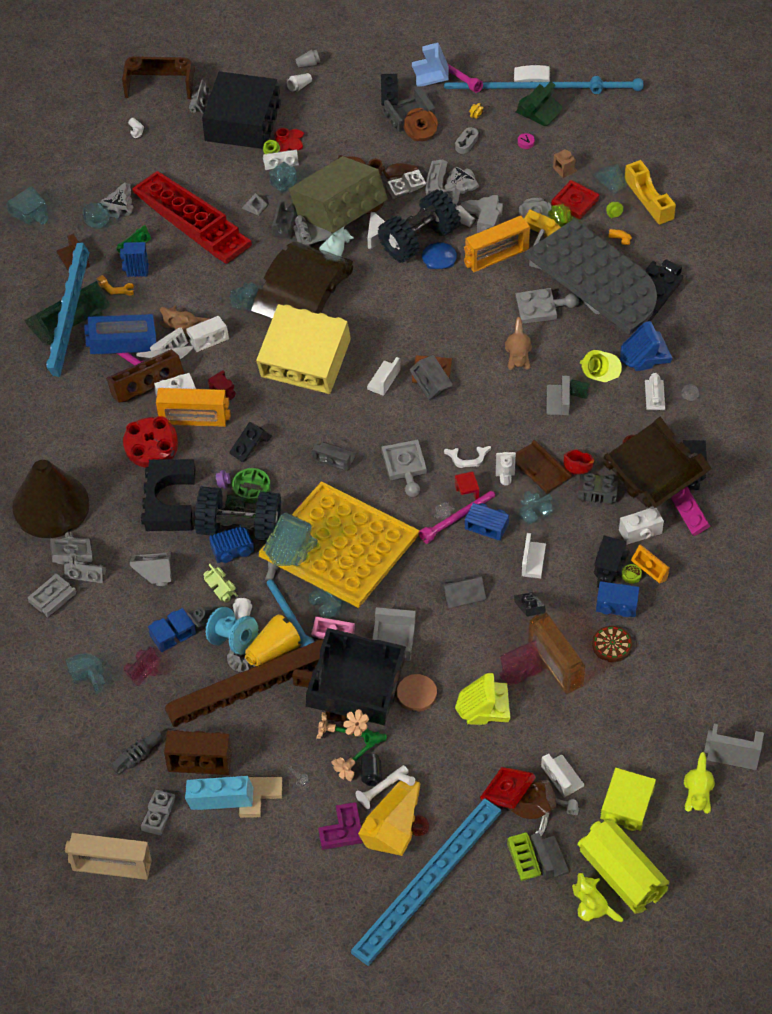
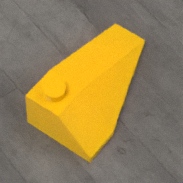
(391, 821)

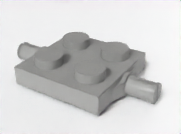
(71, 550)

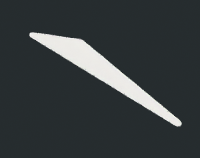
(181, 351)

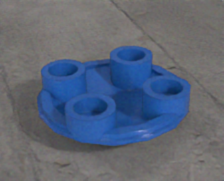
(439, 256)

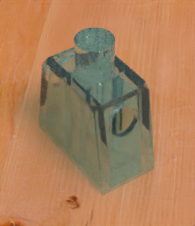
(28, 207)

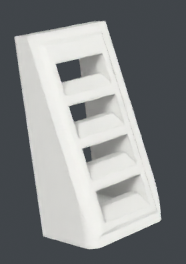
(166, 341)

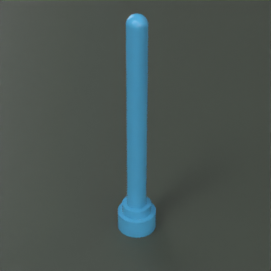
(305, 640)

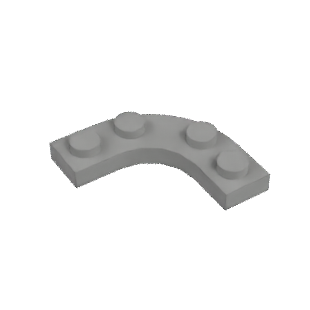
(435, 180)

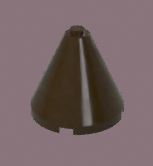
(50, 502)

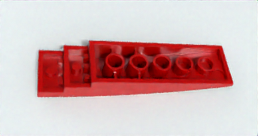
(193, 216)

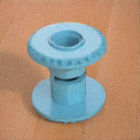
(224, 626)

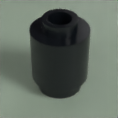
(371, 769)

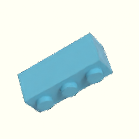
(219, 793)

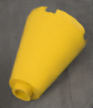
(273, 641)

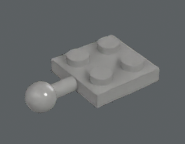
(540, 306)
(405, 461)

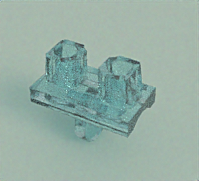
(542, 504)
(331, 603)

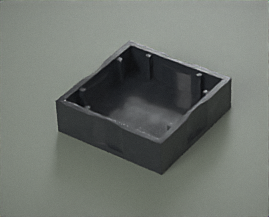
(355, 676)

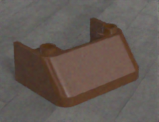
(158, 66)

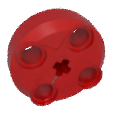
(150, 440)

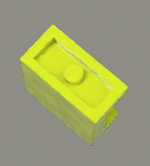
(627, 799)

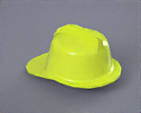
(604, 364)

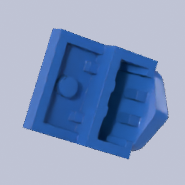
(645, 348)

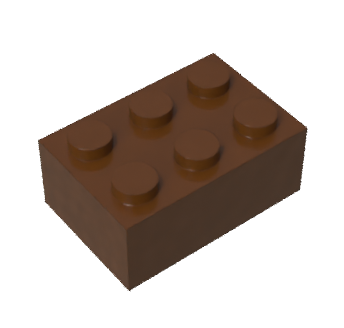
(198, 752)

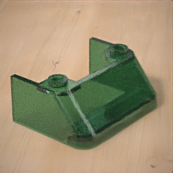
(90, 304)

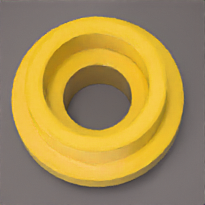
(476, 110)

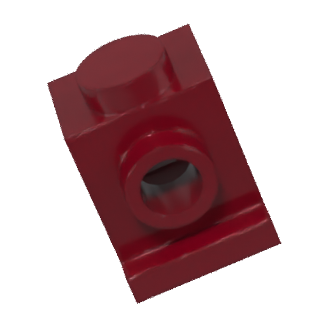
(219, 382)

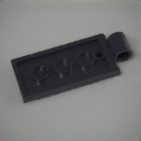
(666, 281)

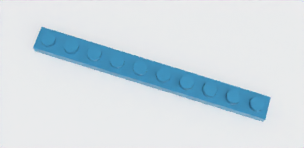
(425, 882)

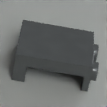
(398, 112)

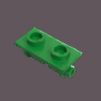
(140, 235)

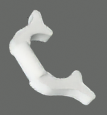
(468, 463)

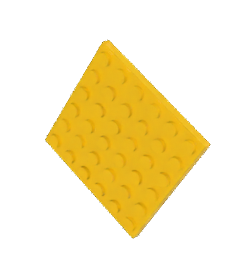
(353, 545)

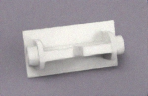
(274, 159)
(654, 393)
(505, 466)

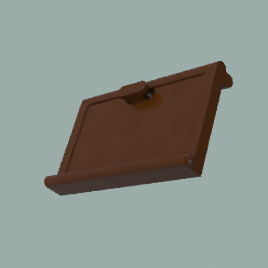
(541, 467)

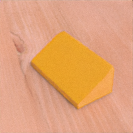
(650, 564)

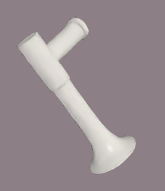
(400, 774)

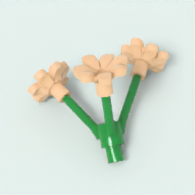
(354, 726)

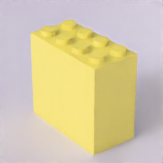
(304, 348)

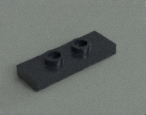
(529, 604)

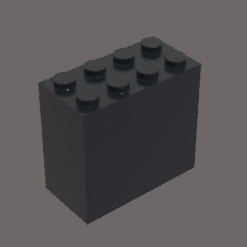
(241, 110)

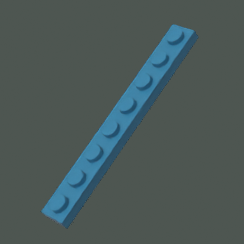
(68, 309)

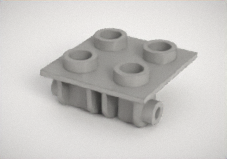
(308, 233)

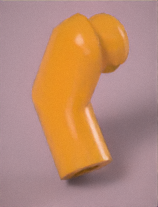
(620, 234)

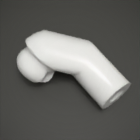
(137, 128)

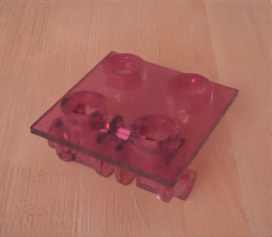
(520, 663)

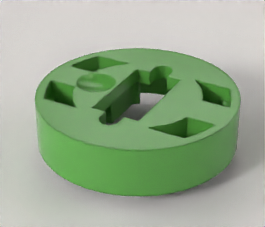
(250, 476)

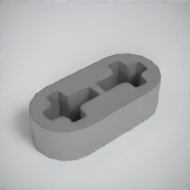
(463, 138)

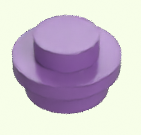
(223, 479)

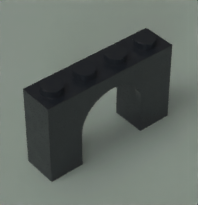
(160, 475)

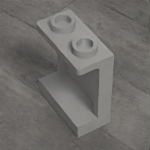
(395, 627)
(733, 750)

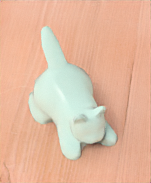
(336, 241)

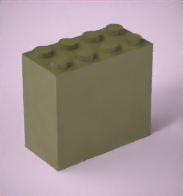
(338, 194)

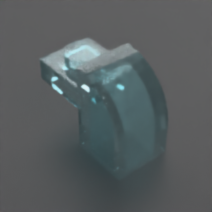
(86, 667)

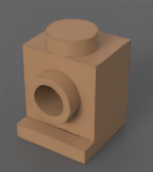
(566, 161)

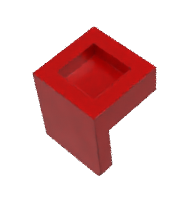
(467, 484)

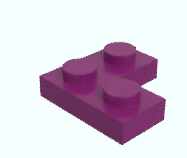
(343, 833)

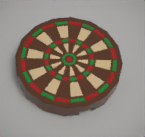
(612, 643)

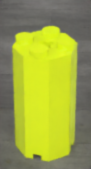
(623, 865)

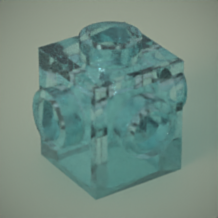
(283, 177)

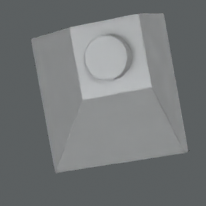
(153, 567)

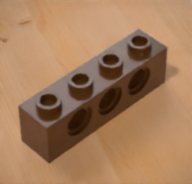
(118, 382)

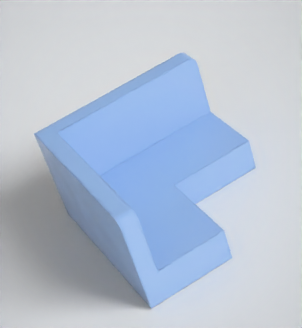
(433, 68)

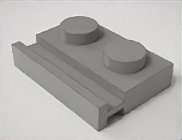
(51, 595)

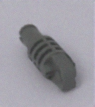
(136, 752)

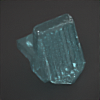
(289, 541)

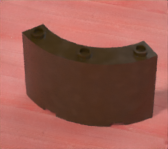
(301, 279)
(655, 464)

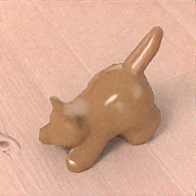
(178, 319)
(518, 345)

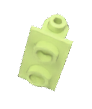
(225, 588)

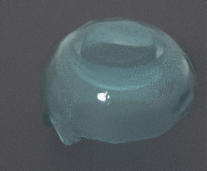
(95, 212)

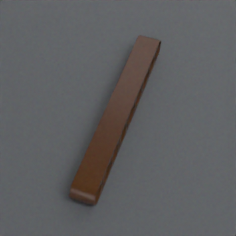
(242, 684)

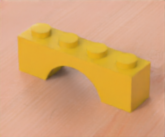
(639, 180)

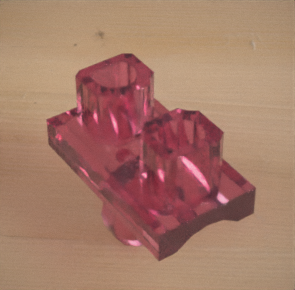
(144, 666)

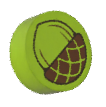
(631, 574)

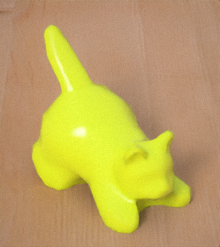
(699, 783)
(592, 901)

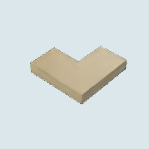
(263, 789)

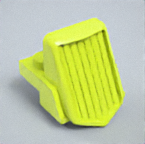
(484, 701)

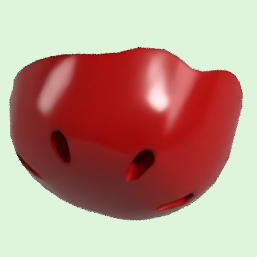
(578, 462)

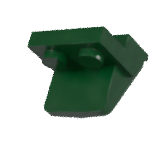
(540, 105)

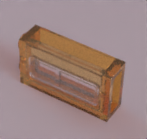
(557, 653)

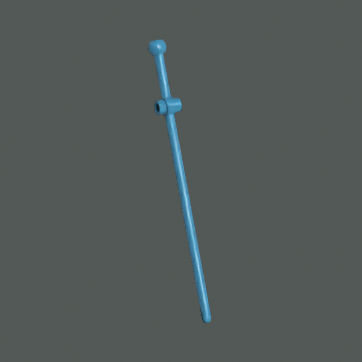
(595, 85)

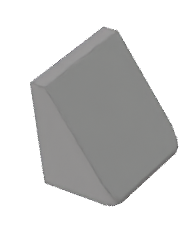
(255, 205)

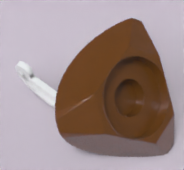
(537, 803)

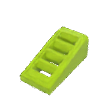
(527, 845)

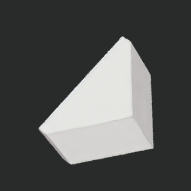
(373, 239)

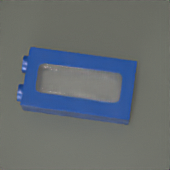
(120, 334)

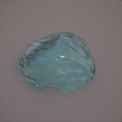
(243, 297)

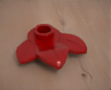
(289, 139)

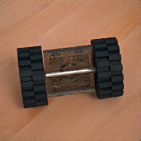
(401, 235)
(211, 513)

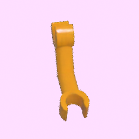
(103, 283)

